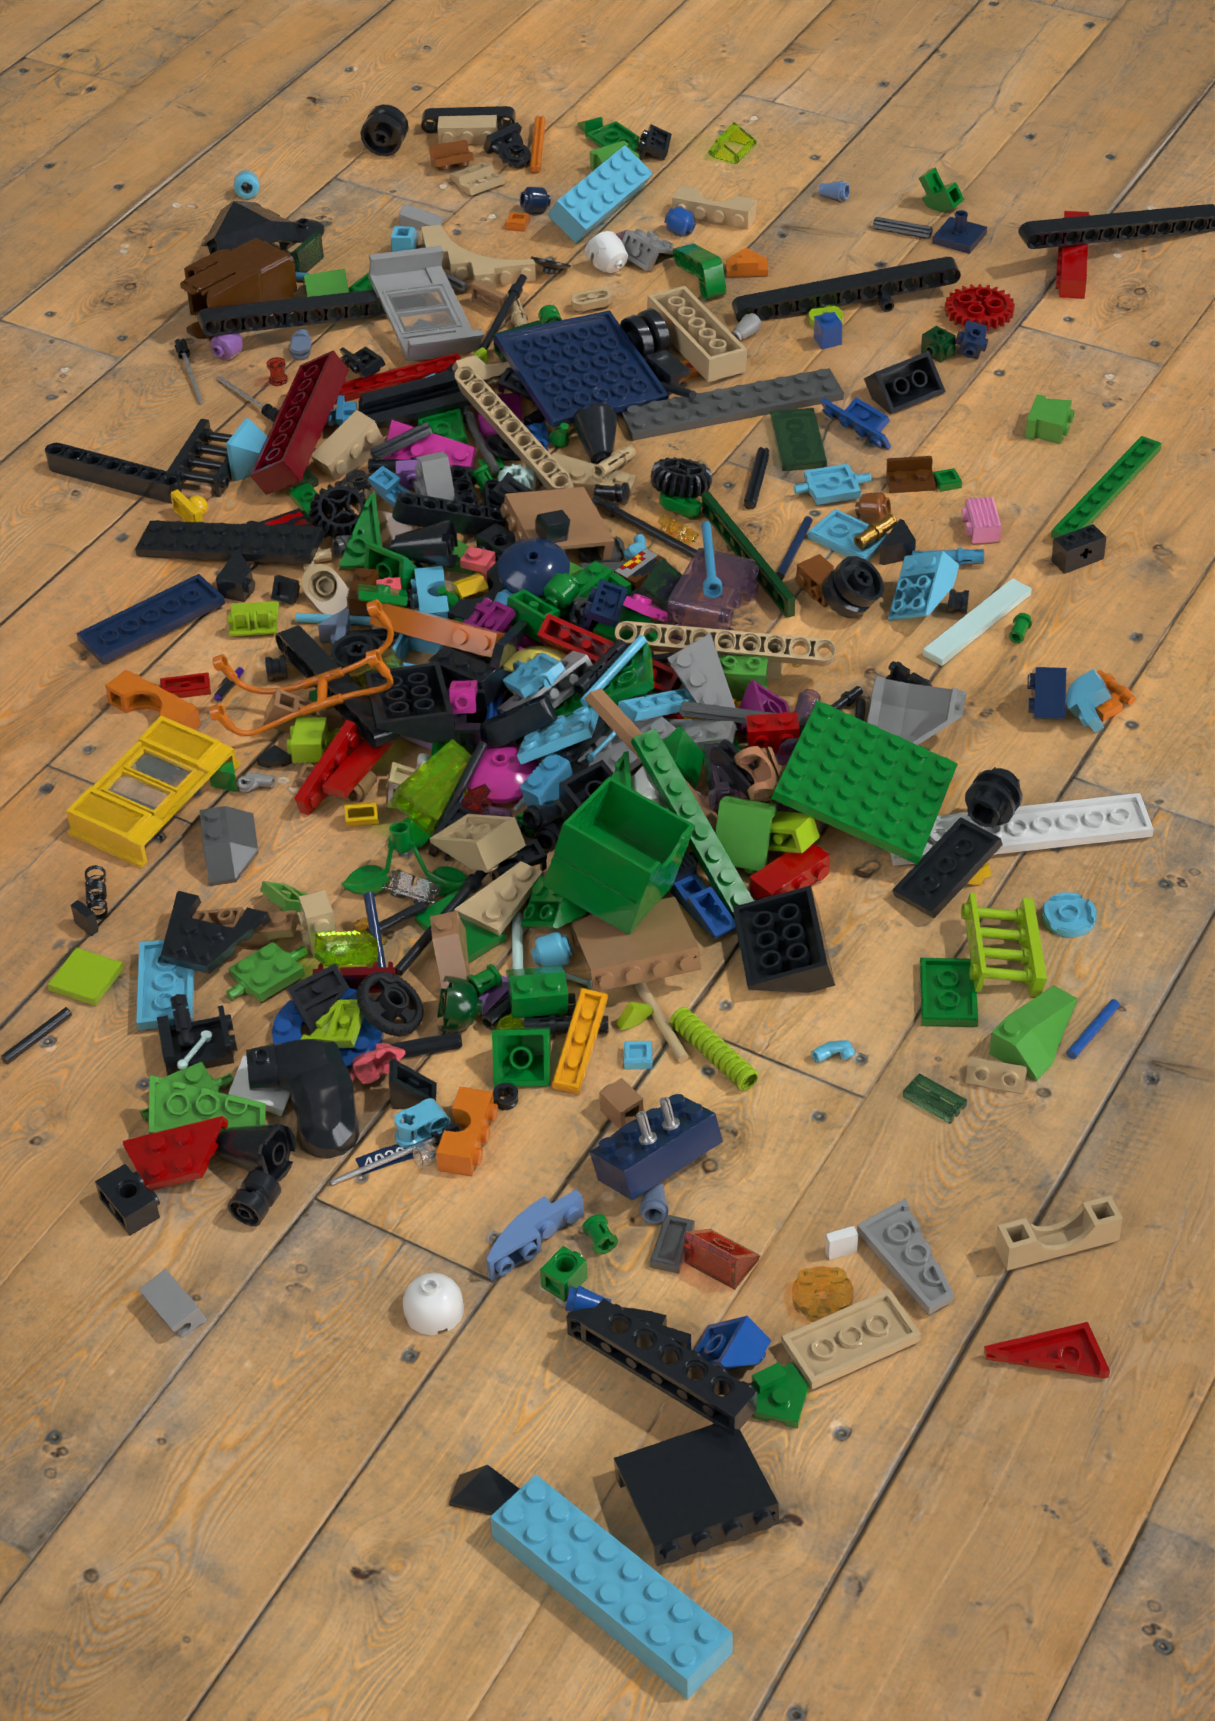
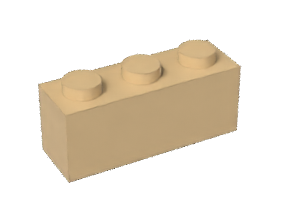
(470, 128)

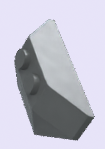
(227, 843)

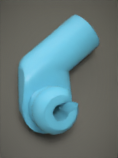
(634, 549)
(832, 1047)

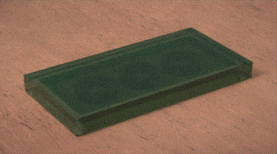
(798, 439)

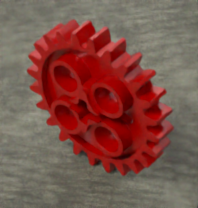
(980, 306)

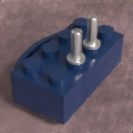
(655, 1145)

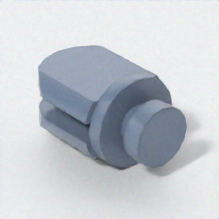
(300, 345)

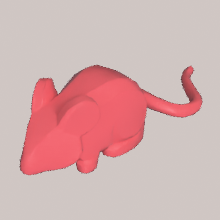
(372, 1064)

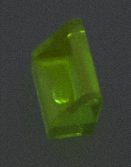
(735, 134)

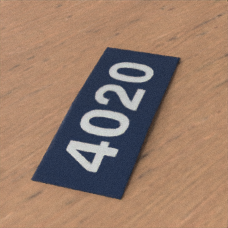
(381, 1153)

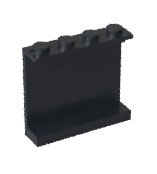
(697, 1491)

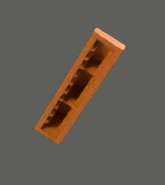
(440, 630)

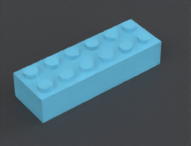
(600, 194)

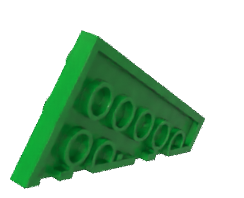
(632, 680)

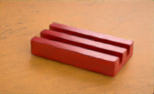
(187, 685)

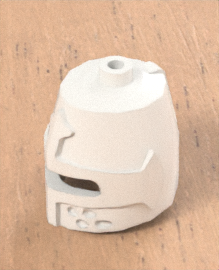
(606, 252)

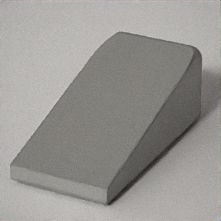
(415, 217)

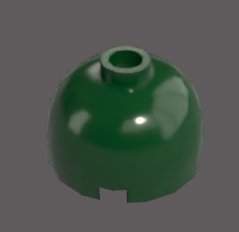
(458, 1005)

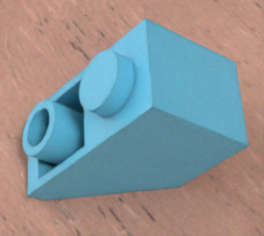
(404, 238)

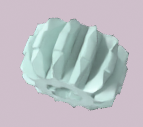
(521, 473)

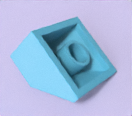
(244, 449)

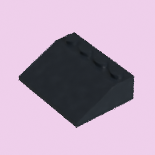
(414, 704)
(784, 943)

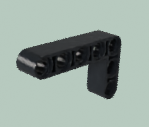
(467, 517)

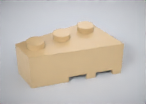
(348, 446)

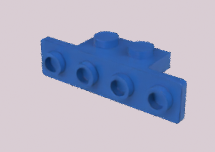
(862, 418)

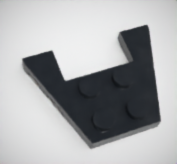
(204, 944)

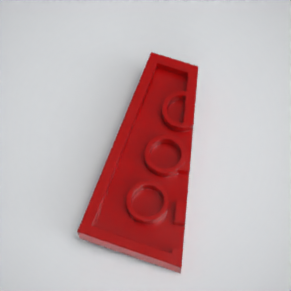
(343, 744)

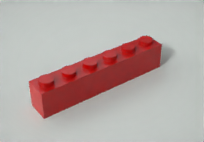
(1072, 266)
(569, 638)

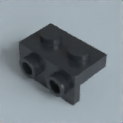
(363, 362)

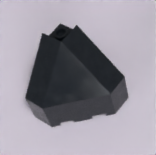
(248, 220)

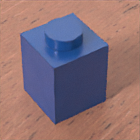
(828, 330)

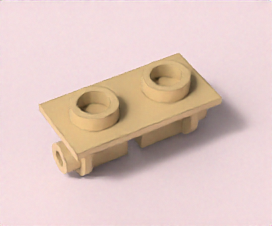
(996, 1074)

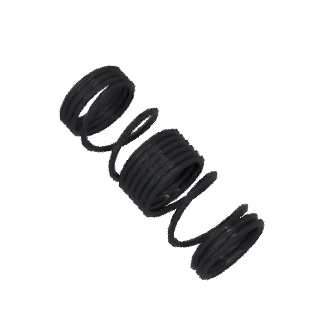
(96, 900)

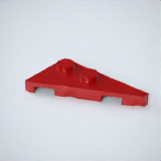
(1062, 1349)

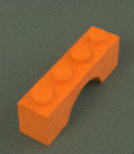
(133, 692)

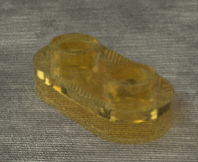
(671, 525)

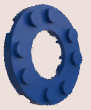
(289, 1024)

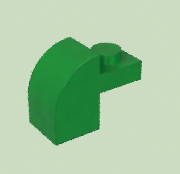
(939, 196)

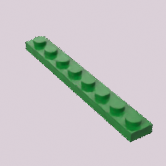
(1108, 487)
(683, 803)

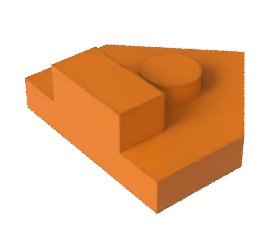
(746, 264)

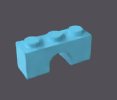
(425, 587)

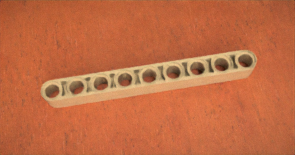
(511, 429)
(737, 638)

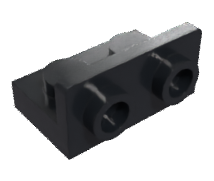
(654, 141)

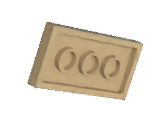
(850, 1338)

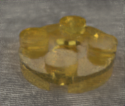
(821, 1279)

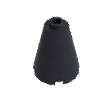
(596, 430)
(429, 544)
(258, 1148)

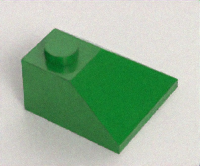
(522, 1056)

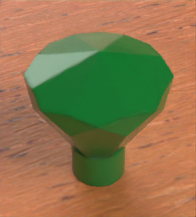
(559, 436)
(452, 597)

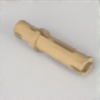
(518, 316)
(607, 466)

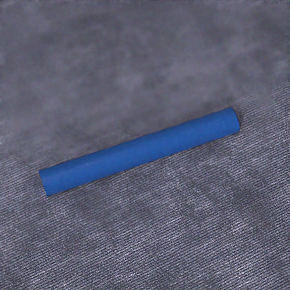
(1093, 1029)

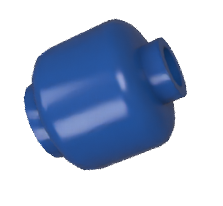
(680, 221)

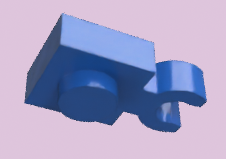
(540, 432)

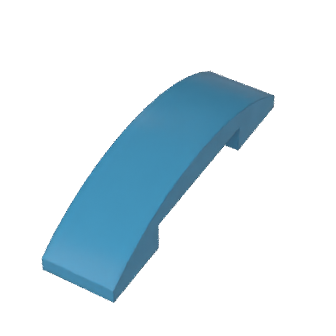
(387, 485)

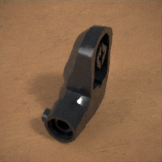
(319, 1091)

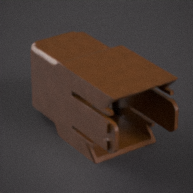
(238, 276)

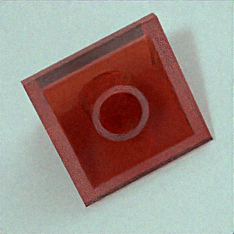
(718, 1256)

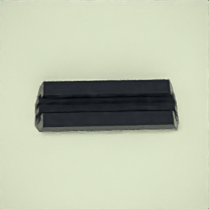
(413, 400)

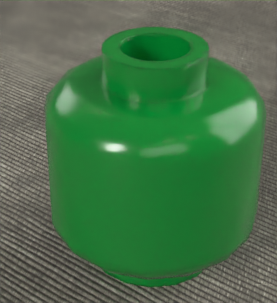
(561, 590)

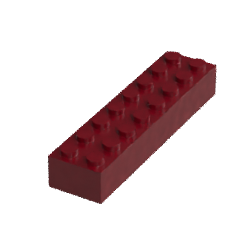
(299, 423)

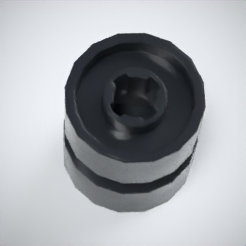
(254, 1198)

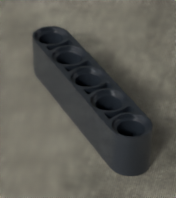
(434, 113)

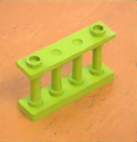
(1026, 935)

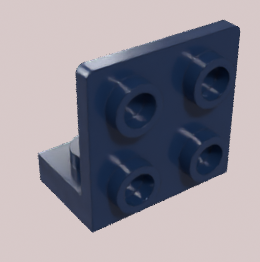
(605, 605)

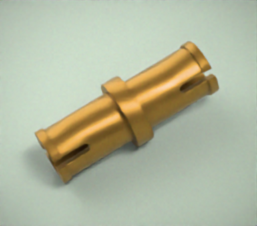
(875, 531)

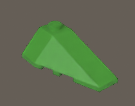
(1034, 1032)

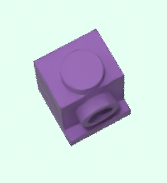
(406, 472)

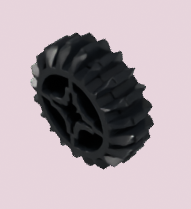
(681, 477)
(334, 502)

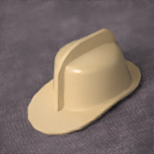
(325, 588)

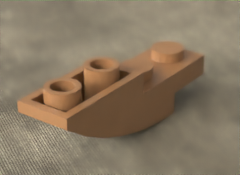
(281, 925)

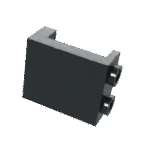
(468, 725)
(211, 1054)

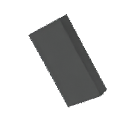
(669, 1248)

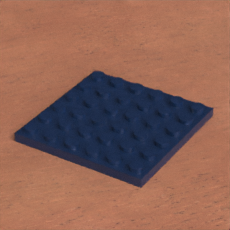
(579, 364)

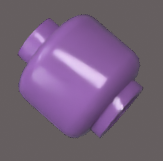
(226, 345)

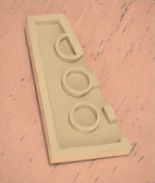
(581, 474)

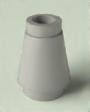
(747, 326)

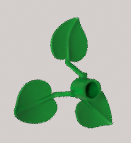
(403, 837)

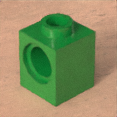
(562, 1272)

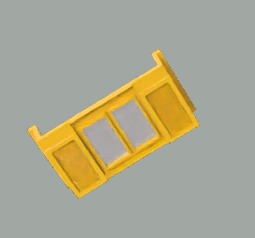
(146, 789)

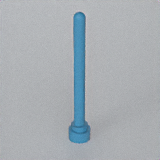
(712, 585)

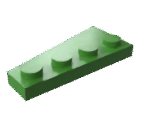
(179, 1104)

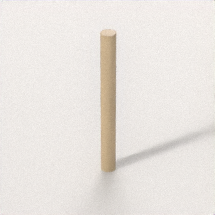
(662, 1023)

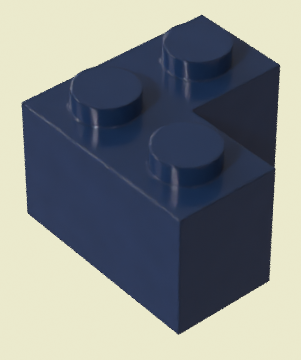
(1048, 692)

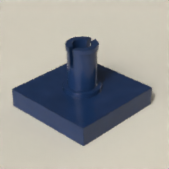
(959, 233)

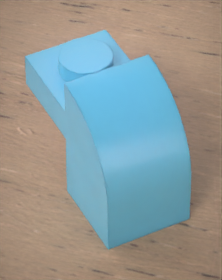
(1085, 695)

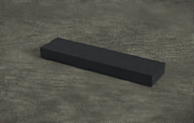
(508, 644)

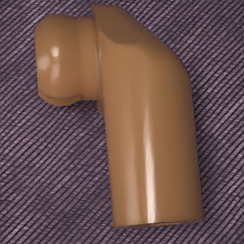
(204, 491)

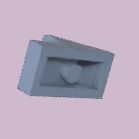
(335, 627)

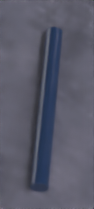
(794, 547)

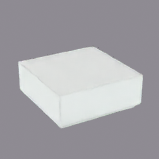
(841, 1243)

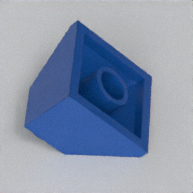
(733, 1343)

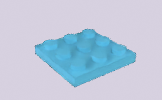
(559, 734)

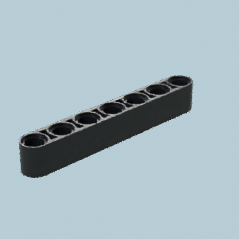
(112, 472)

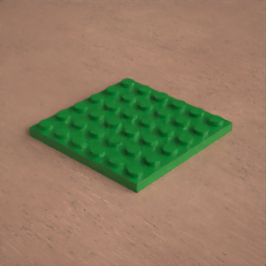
(866, 782)

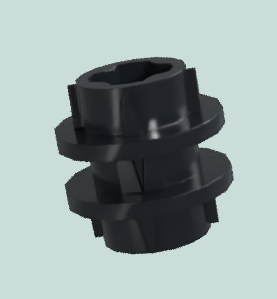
(993, 797)

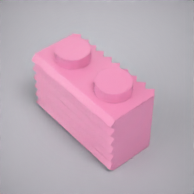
(981, 520)

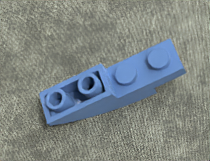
(524, 1234)

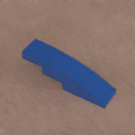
(703, 906)

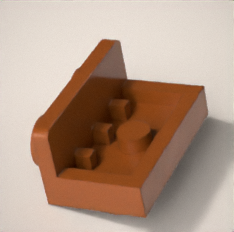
(450, 153)

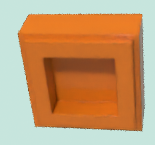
(517, 221)

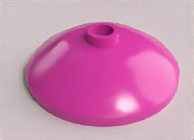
(502, 774)

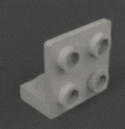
(645, 247)

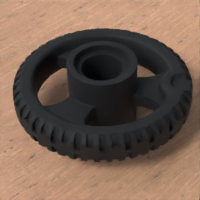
(390, 1004)

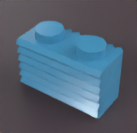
(543, 784)

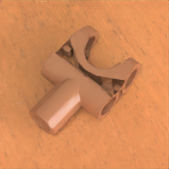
(766, 773)

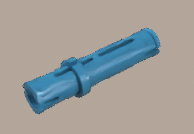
(961, 556)

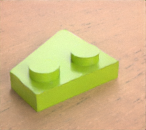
(339, 1024)

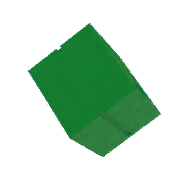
(618, 855)

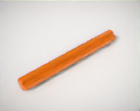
(537, 144)

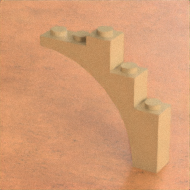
(476, 267)

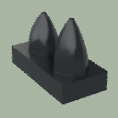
(501, 137)

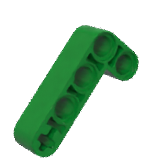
(703, 265)

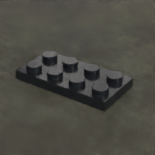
(947, 867)

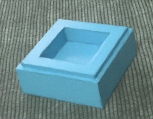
(638, 1055)

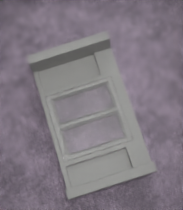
(421, 304)

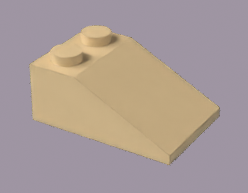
(481, 840)

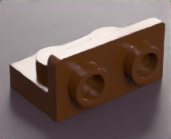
(910, 474)

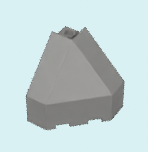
(913, 709)

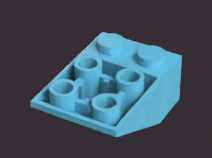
(922, 584)

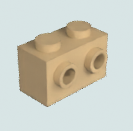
(315, 917)

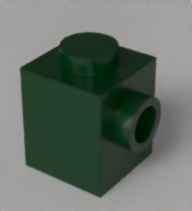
(939, 343)

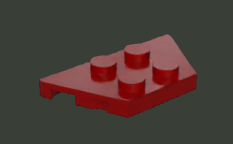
(175, 1153)

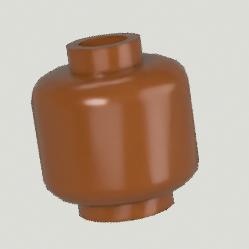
(873, 507)

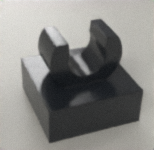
(285, 589)

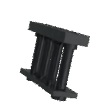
(190, 454)

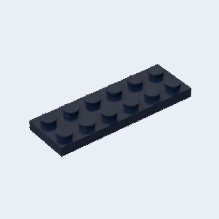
(150, 618)

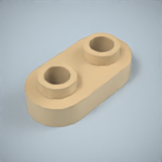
(591, 299)

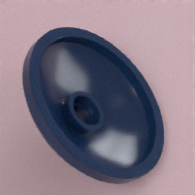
(520, 572)

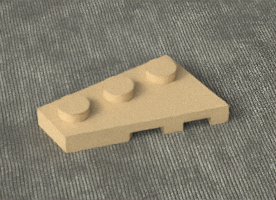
(501, 899)

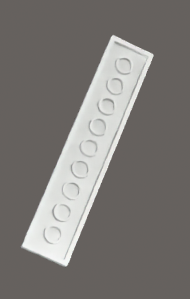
(1059, 824)

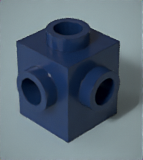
(972, 339)

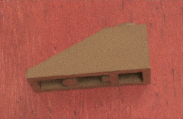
(285, 703)
(450, 946)

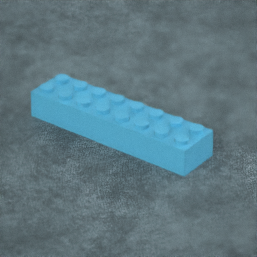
(612, 1586)

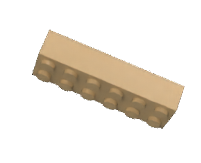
(699, 334)

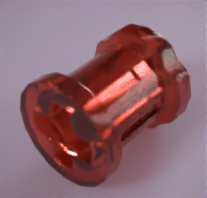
(277, 372)

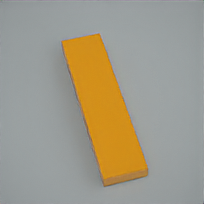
(580, 1041)

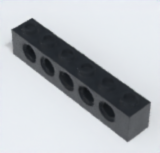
(669, 1366)

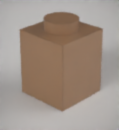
(620, 1102)

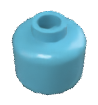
(252, 184)
(552, 950)

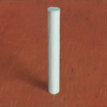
(517, 942)

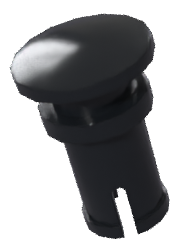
(616, 492)

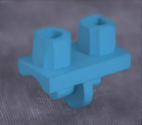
(342, 413)

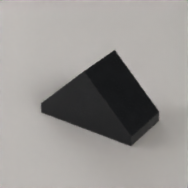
(897, 544)
(408, 1086)

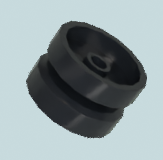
(384, 130)
(647, 332)
(852, 587)
(353, 648)

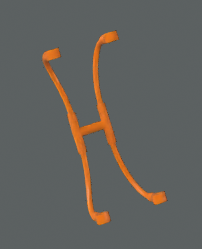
(372, 658)

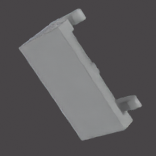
(173, 1303)

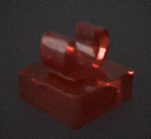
(477, 799)

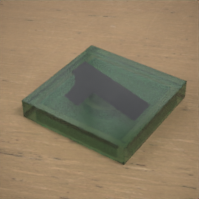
(660, 583)

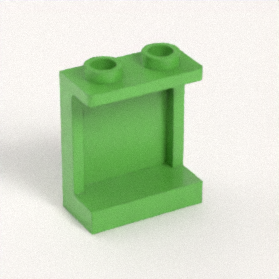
(745, 831)

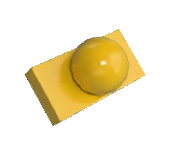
(189, 509)

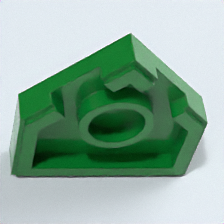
(780, 1394)

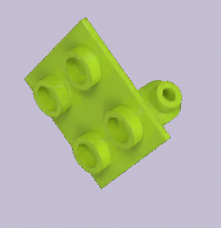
(253, 618)

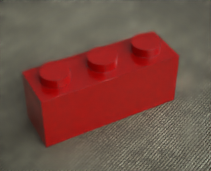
(790, 873)

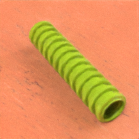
(714, 1048)

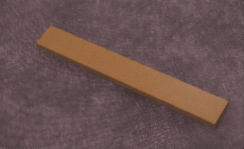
(627, 730)

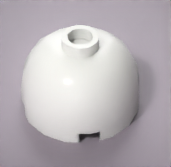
(433, 1303)

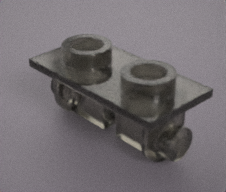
(403, 886)

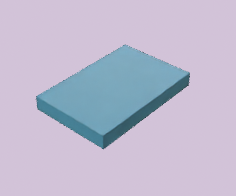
(837, 533)

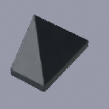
(482, 1490)

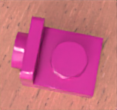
(463, 696)

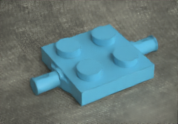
(832, 484)
(533, 674)

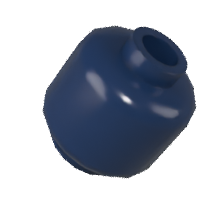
(534, 200)

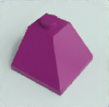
(761, 699)

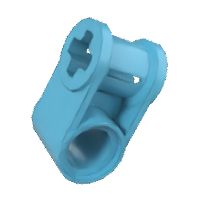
(420, 1122)

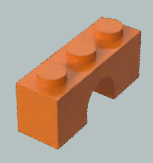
(463, 1150)

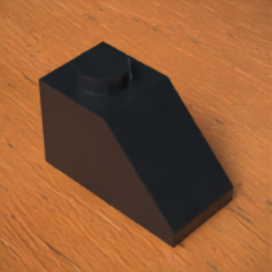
(236, 579)

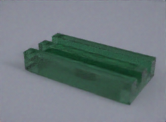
(931, 1100)

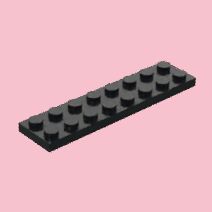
(220, 540)

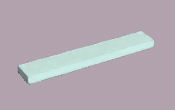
(976, 622)

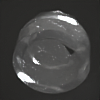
(424, 1154)

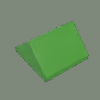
(325, 283)

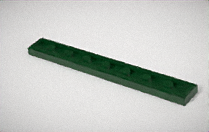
(743, 547)

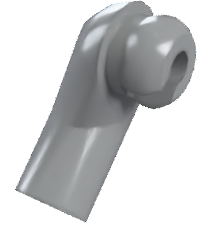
(254, 780)

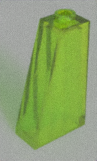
(431, 786)

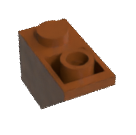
(811, 575)

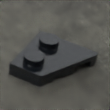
(317, 995)

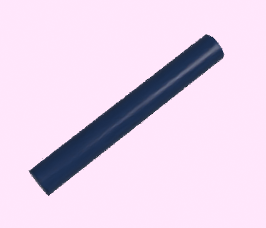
(373, 924)

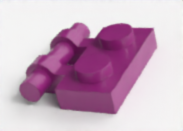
(491, 615)

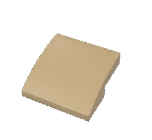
(477, 178)

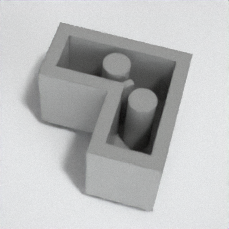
(434, 476)

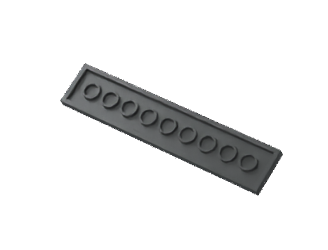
(731, 404)

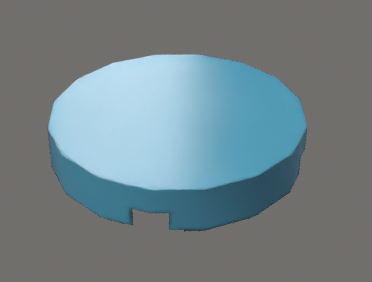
(1069, 915)

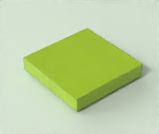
(86, 976)

